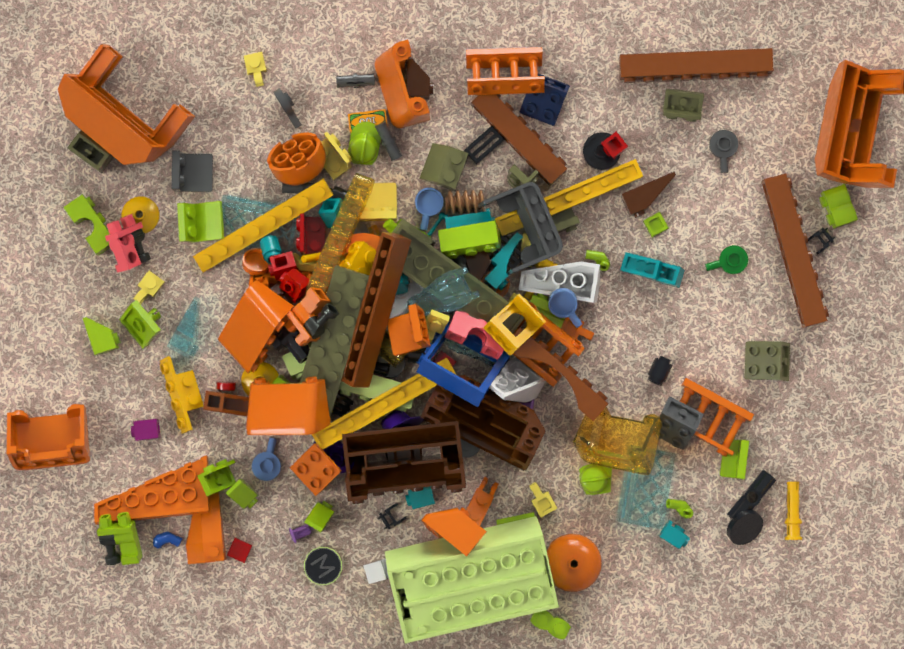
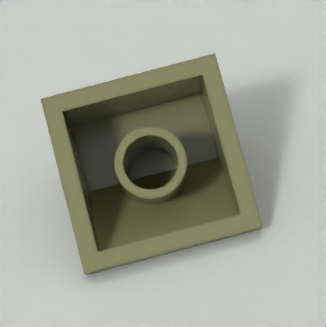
(444, 166)

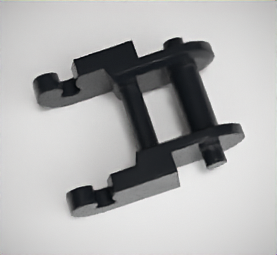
(825, 245)
(392, 518)

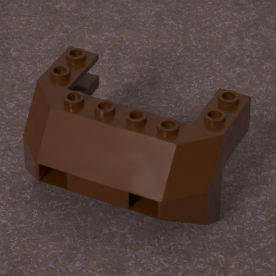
(495, 426)
(404, 463)

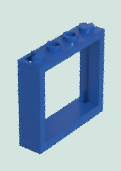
(450, 380)

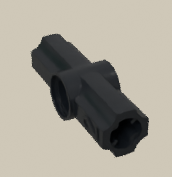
(288, 341)
(759, 486)

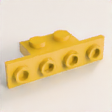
(183, 393)

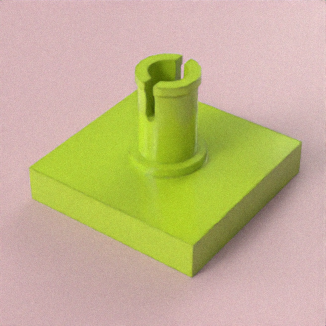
(140, 323)

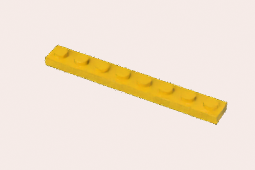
(577, 194)
(263, 225)
(376, 408)

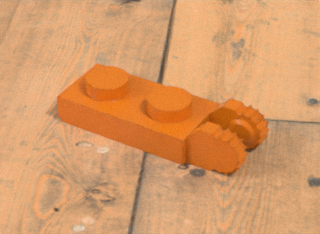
(481, 502)

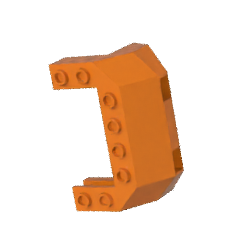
(109, 120)
(851, 125)

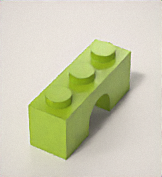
(82, 209)

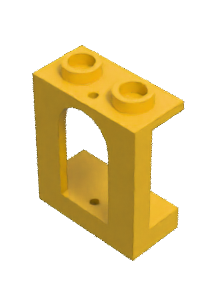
(503, 336)

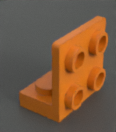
(408, 331)
(315, 469)

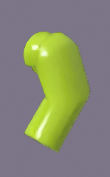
(600, 258)
(681, 507)

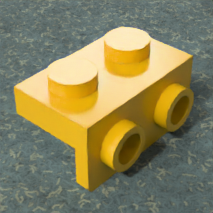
(359, 257)

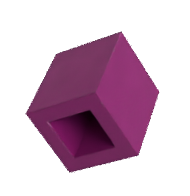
(146, 429)

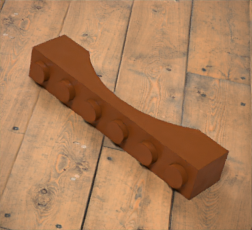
(588, 400)
(226, 403)

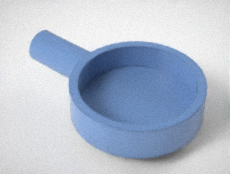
(429, 204)
(564, 304)
(266, 464)

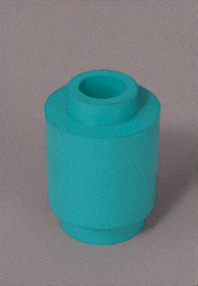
(270, 247)

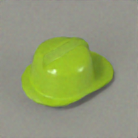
(364, 144)
(595, 479)

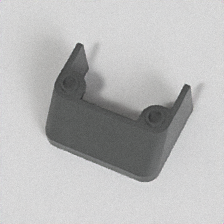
(536, 221)

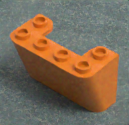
(254, 325)

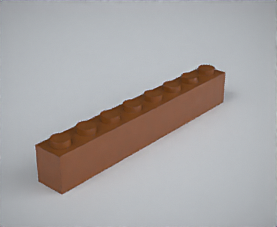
(696, 64)
(794, 250)
(375, 309)

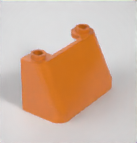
(401, 109)
(287, 407)
(48, 439)

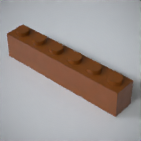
(520, 137)

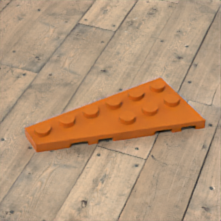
(161, 497)

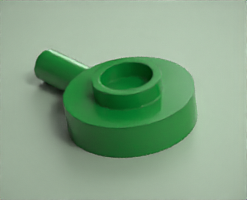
(731, 260)

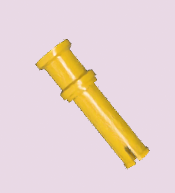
(792, 520)

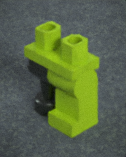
(122, 534)

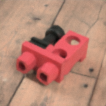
(127, 243)

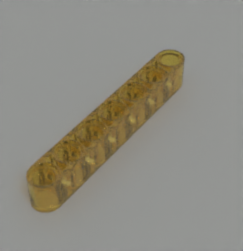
(341, 231)

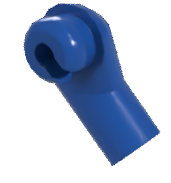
(166, 537)

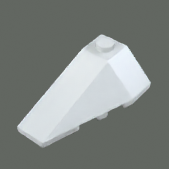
(578, 277)
(517, 382)

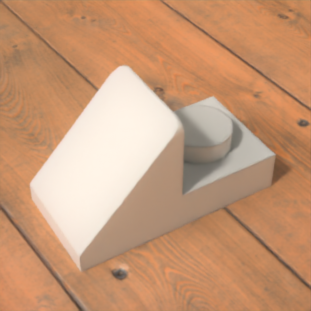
(376, 571)

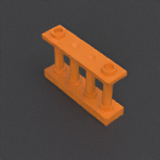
(503, 59)
(544, 370)
(724, 407)

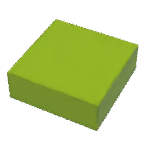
(655, 224)

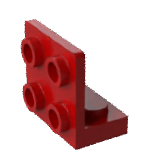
(311, 234)

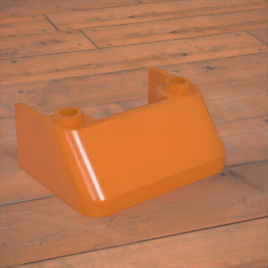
(455, 527)

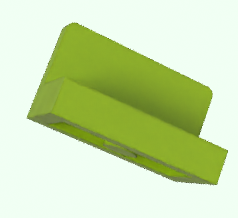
(735, 465)

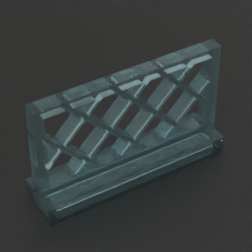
(255, 207)
(629, 488)

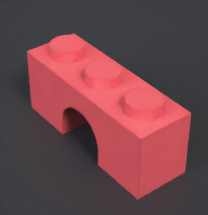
(463, 325)

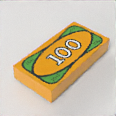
(375, 117)

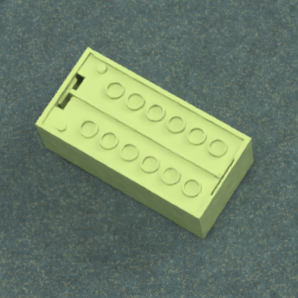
(447, 592)

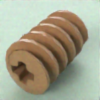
(463, 202)

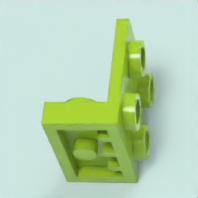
(200, 221)

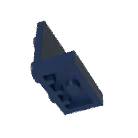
(545, 105)

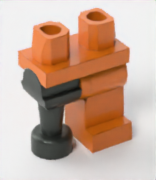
(305, 316)

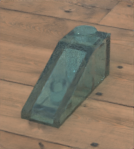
(186, 335)

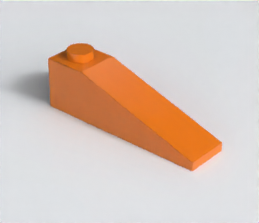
(206, 535)

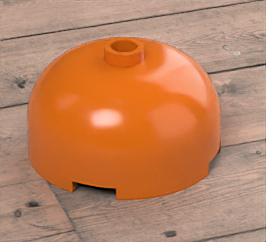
(297, 159)
(574, 547)

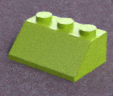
(470, 239)

